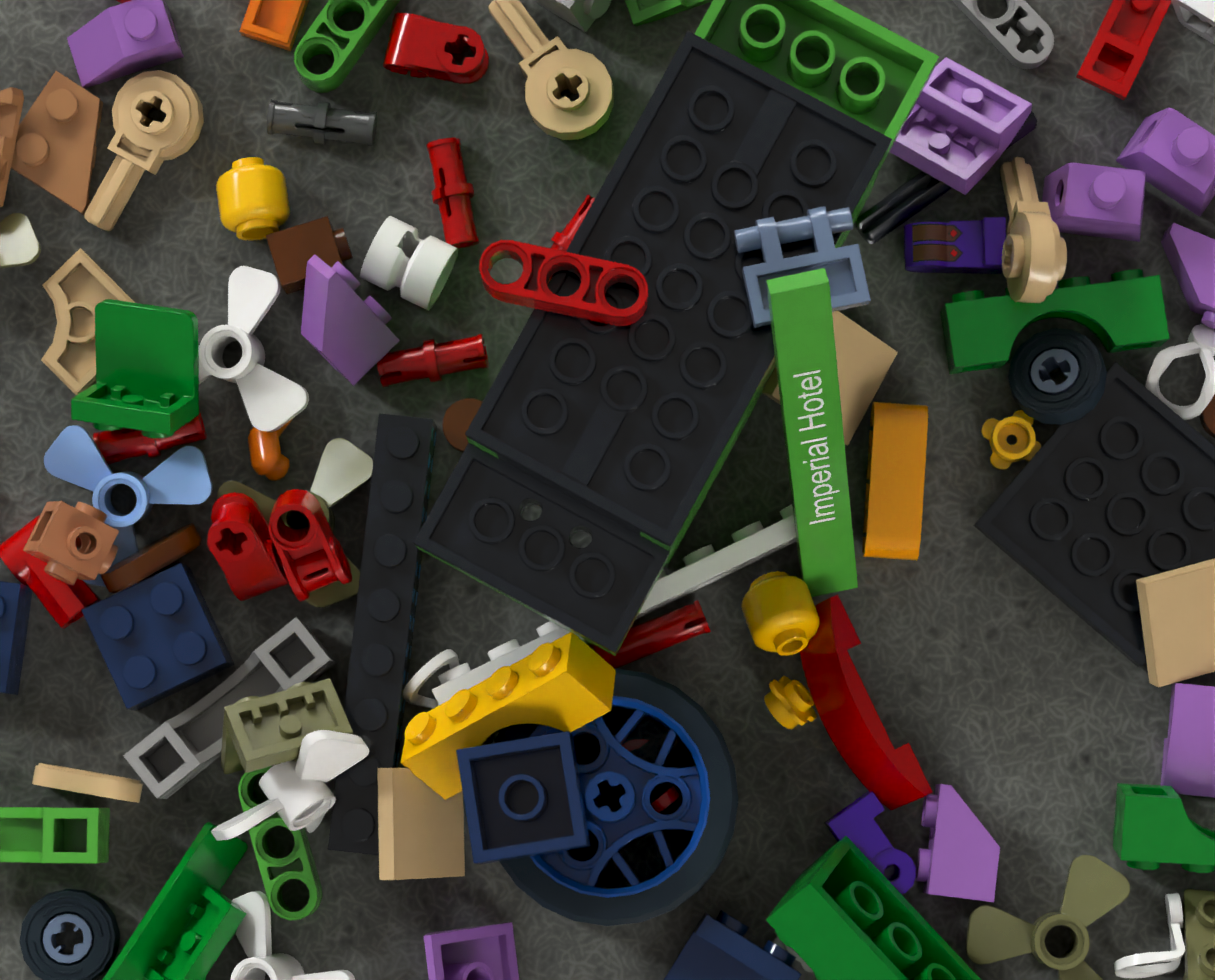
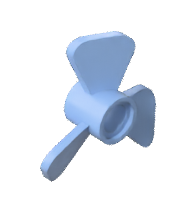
(177, 480)

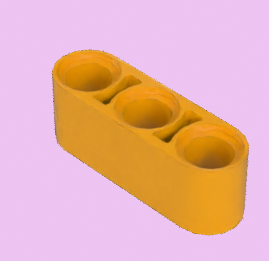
(896, 481)

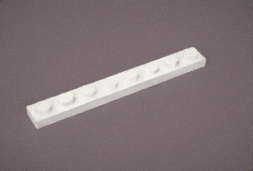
(701, 569)

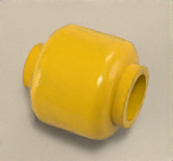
(252, 199)
(780, 613)

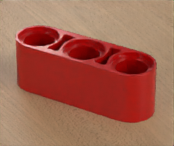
(542, 262)

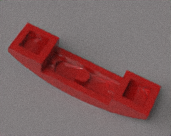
(1122, 44)
(851, 716)

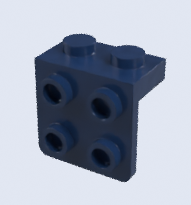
(723, 953)

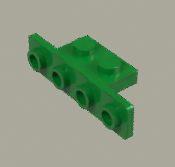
(188, 918)

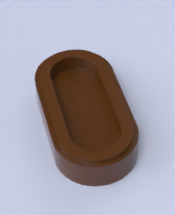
(151, 558)

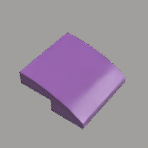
(960, 126)
(1190, 743)

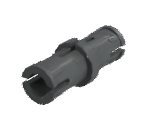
(321, 122)

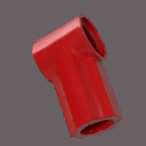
(59, 598)

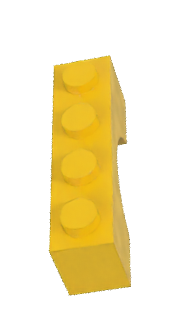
(554, 686)

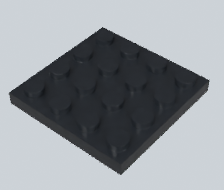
(1110, 505)

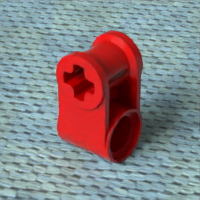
(428, 46)
(244, 547)
(310, 554)

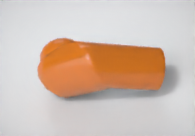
(266, 453)

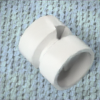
(409, 263)

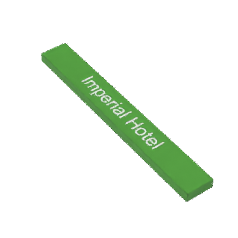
(813, 429)

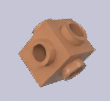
(55, 540)

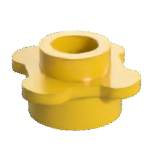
(997, 432)
(790, 703)

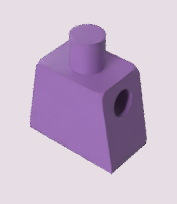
(1175, 158)
(1096, 200)

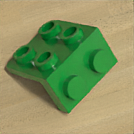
(142, 370)

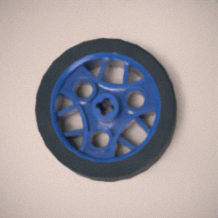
(706, 809)

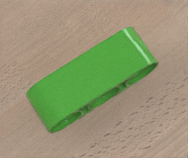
(342, 45)
(277, 870)

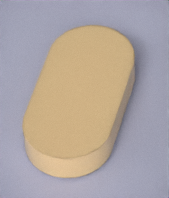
(87, 782)

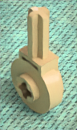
(551, 70)
(143, 142)
(1033, 250)

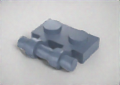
(842, 264)

